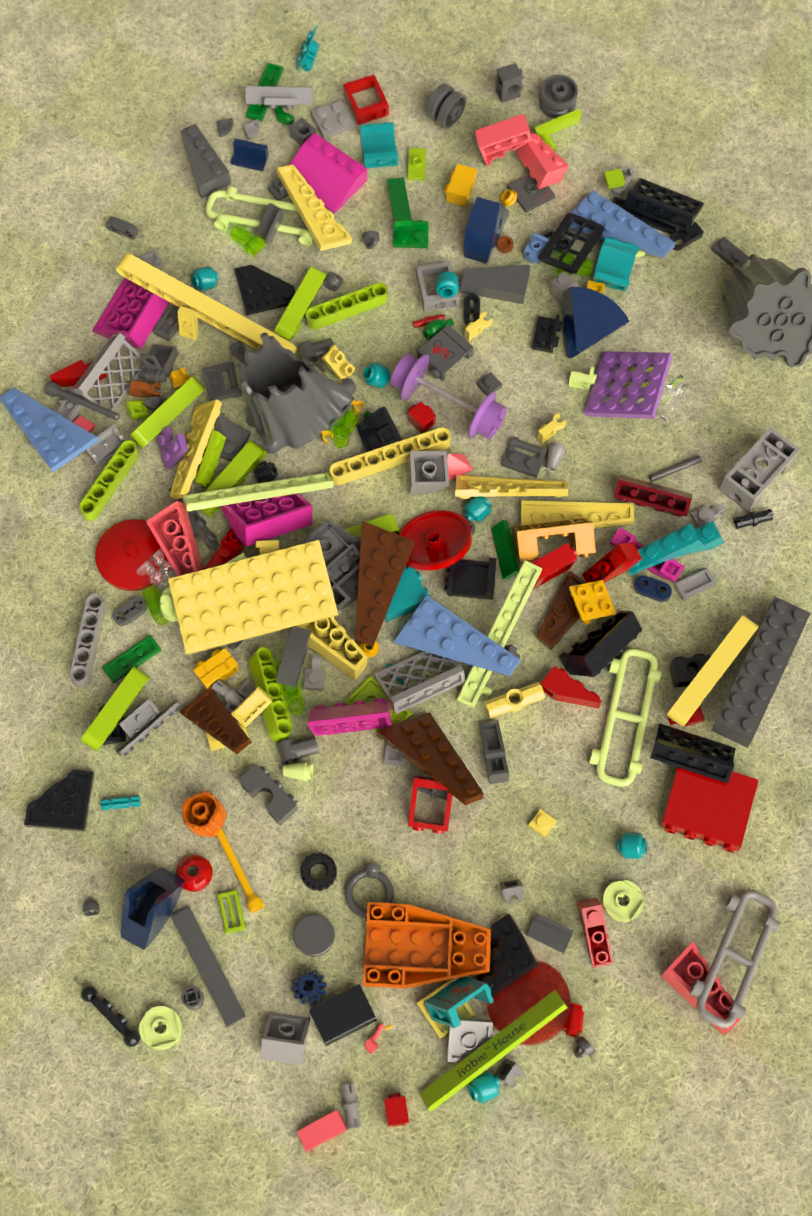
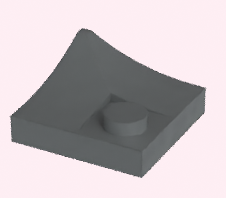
(235, 437)

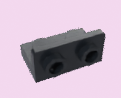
(545, 334)

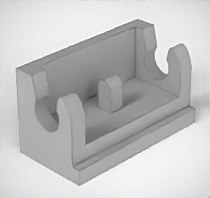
(107, 445)

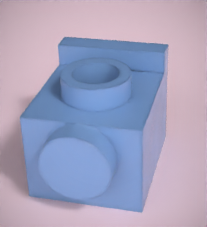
(534, 248)

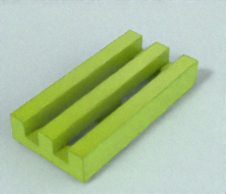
(235, 928)

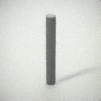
(673, 469)

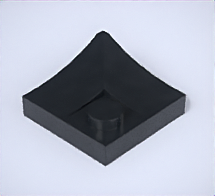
(378, 430)

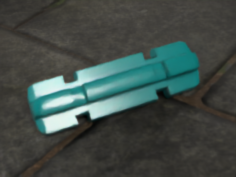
(120, 802)

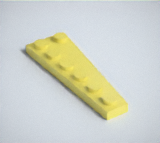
(318, 220)
(202, 426)
(497, 486)
(599, 513)

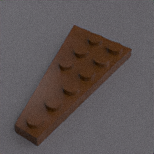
(380, 571)
(432, 753)

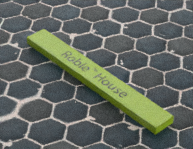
(492, 1050)

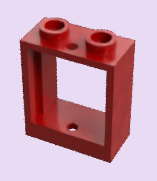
(369, 112)
(555, 563)
(427, 782)

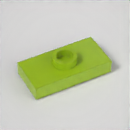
(417, 164)

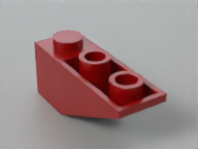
(613, 563)
(565, 689)
(595, 931)

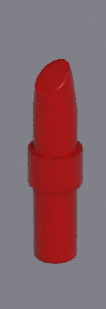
(423, 322)

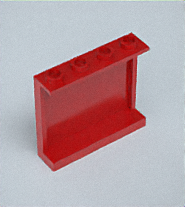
(710, 808)

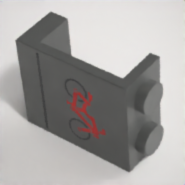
(445, 351)

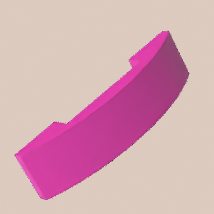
(667, 570)

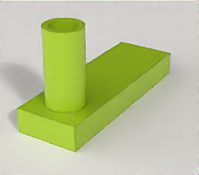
(555, 125)
(210, 460)

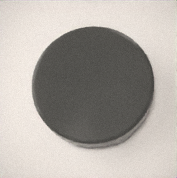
(314, 935)

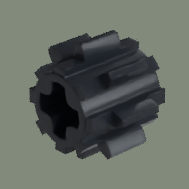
(265, 472)

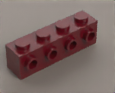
(653, 495)

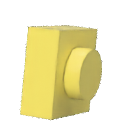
(542, 823)

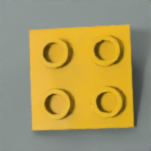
(592, 601)

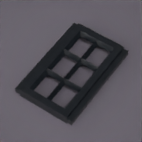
(581, 256)

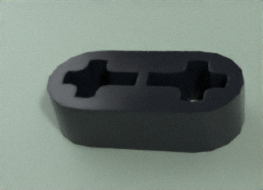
(467, 309)

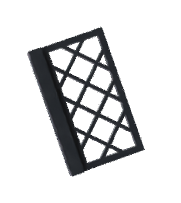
(656, 208)
(696, 761)

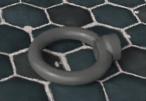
(369, 871)

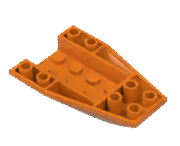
(420, 947)

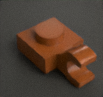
(141, 389)

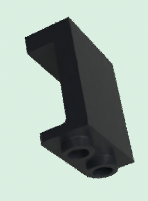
(471, 579)

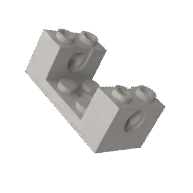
(747, 480)

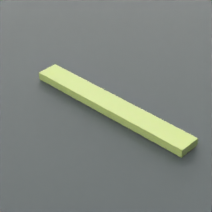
(257, 491)
(501, 629)

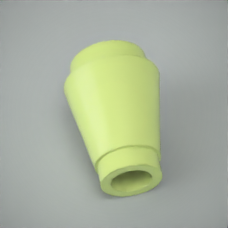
(299, 771)

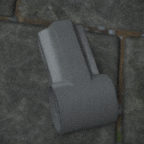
(314, 351)
(293, 750)

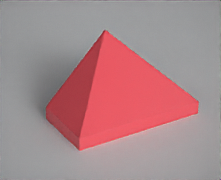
(458, 465)

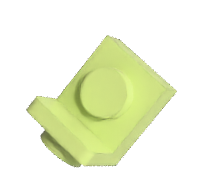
(581, 380)

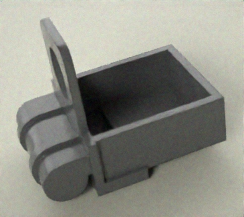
(158, 363)

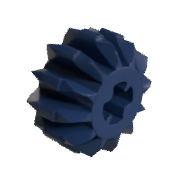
(317, 984)

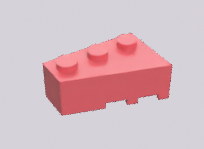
(502, 137)
(542, 162)

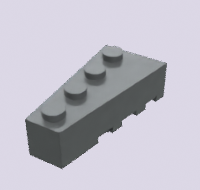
(205, 163)

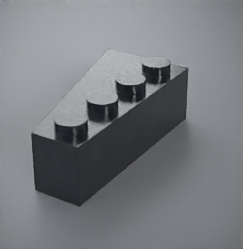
(602, 645)

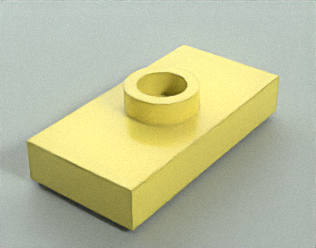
(251, 706)

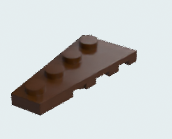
(562, 614)
(215, 719)

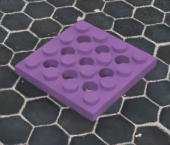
(629, 408)

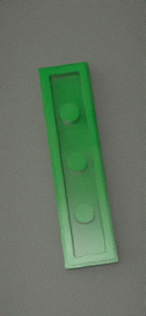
(269, 79)
(399, 202)

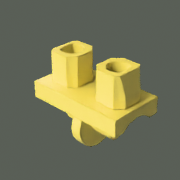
(337, 363)

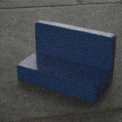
(249, 155)

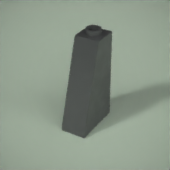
(498, 283)

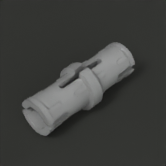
(227, 693)
(350, 1106)

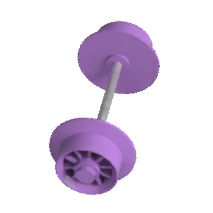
(410, 374)

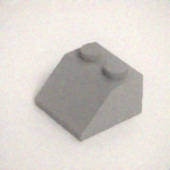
(427, 471)
(285, 1038)

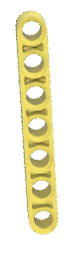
(380, 456)
(712, 671)

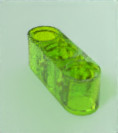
(293, 696)

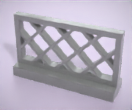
(100, 363)
(426, 687)

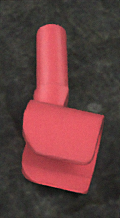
(370, 1044)

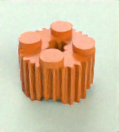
(203, 814)

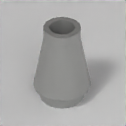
(555, 455)

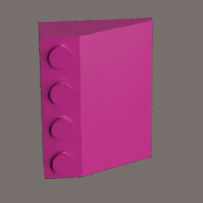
(329, 172)
(132, 313)
(268, 517)
(350, 718)

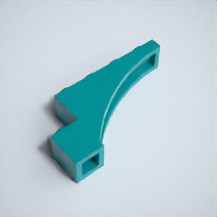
(677, 544)

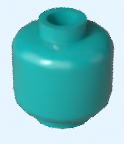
(204, 278)
(447, 284)
(376, 375)
(477, 508)
(632, 845)
(484, 1087)

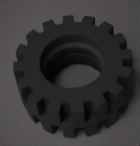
(315, 859)

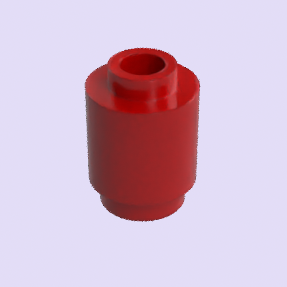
(575, 1021)

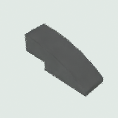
(294, 656)
(494, 752)

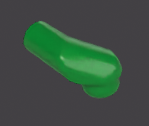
(282, 117)

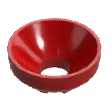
(201, 880)

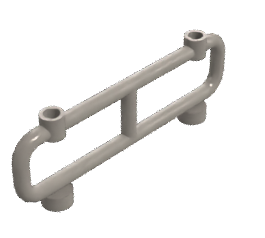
(702, 989)

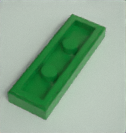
(505, 549)
(132, 657)

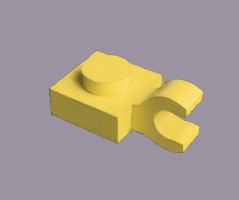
(476, 327)
(548, 430)

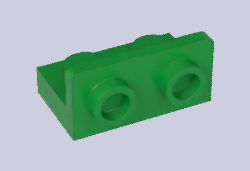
(411, 236)

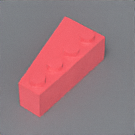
(176, 538)
(683, 974)

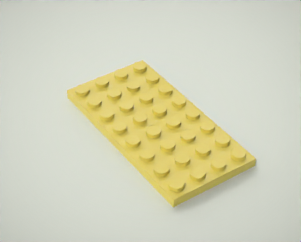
(253, 597)

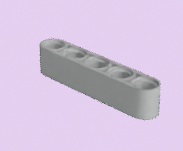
(88, 631)

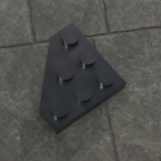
(262, 290)
(64, 804)
(509, 956)

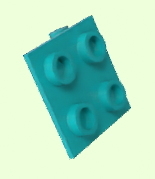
(309, 51)

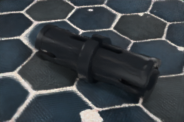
(753, 519)

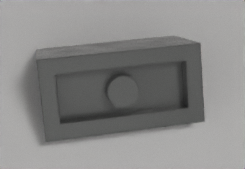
(270, 222)
(550, 933)

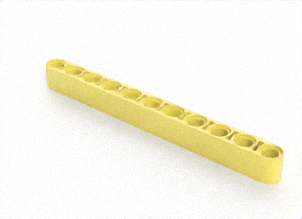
(206, 308)

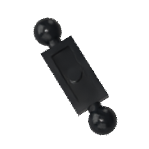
(130, 1037)

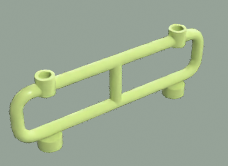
(222, 220)
(599, 757)

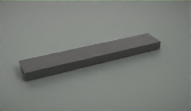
(208, 967)

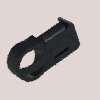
(688, 237)

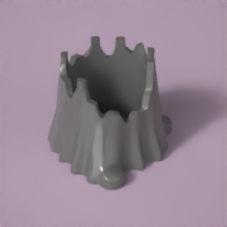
(771, 310)
(289, 396)

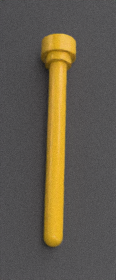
(254, 902)

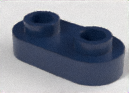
(652, 589)

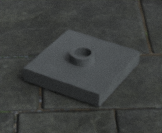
(528, 194)

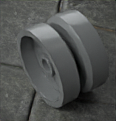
(558, 96)
(445, 105)

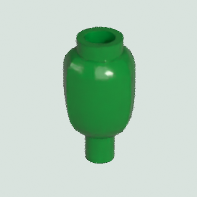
(435, 327)

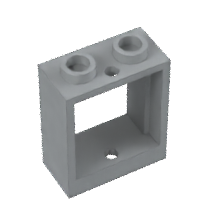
(434, 302)

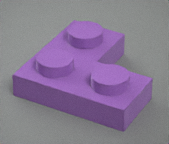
(171, 447)

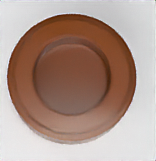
(504, 244)

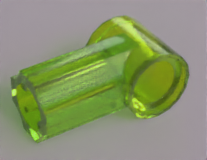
(251, 243)
(584, 270)
(345, 428)
(152, 599)

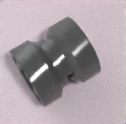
(196, 999)

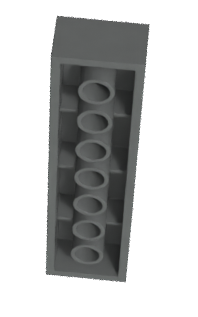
(760, 672)

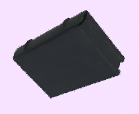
(342, 1015)

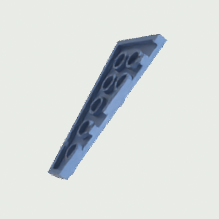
(621, 225)
(49, 432)
(448, 636)

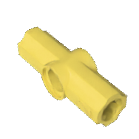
(525, 695)

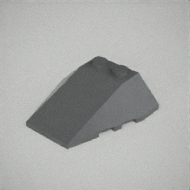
(341, 559)

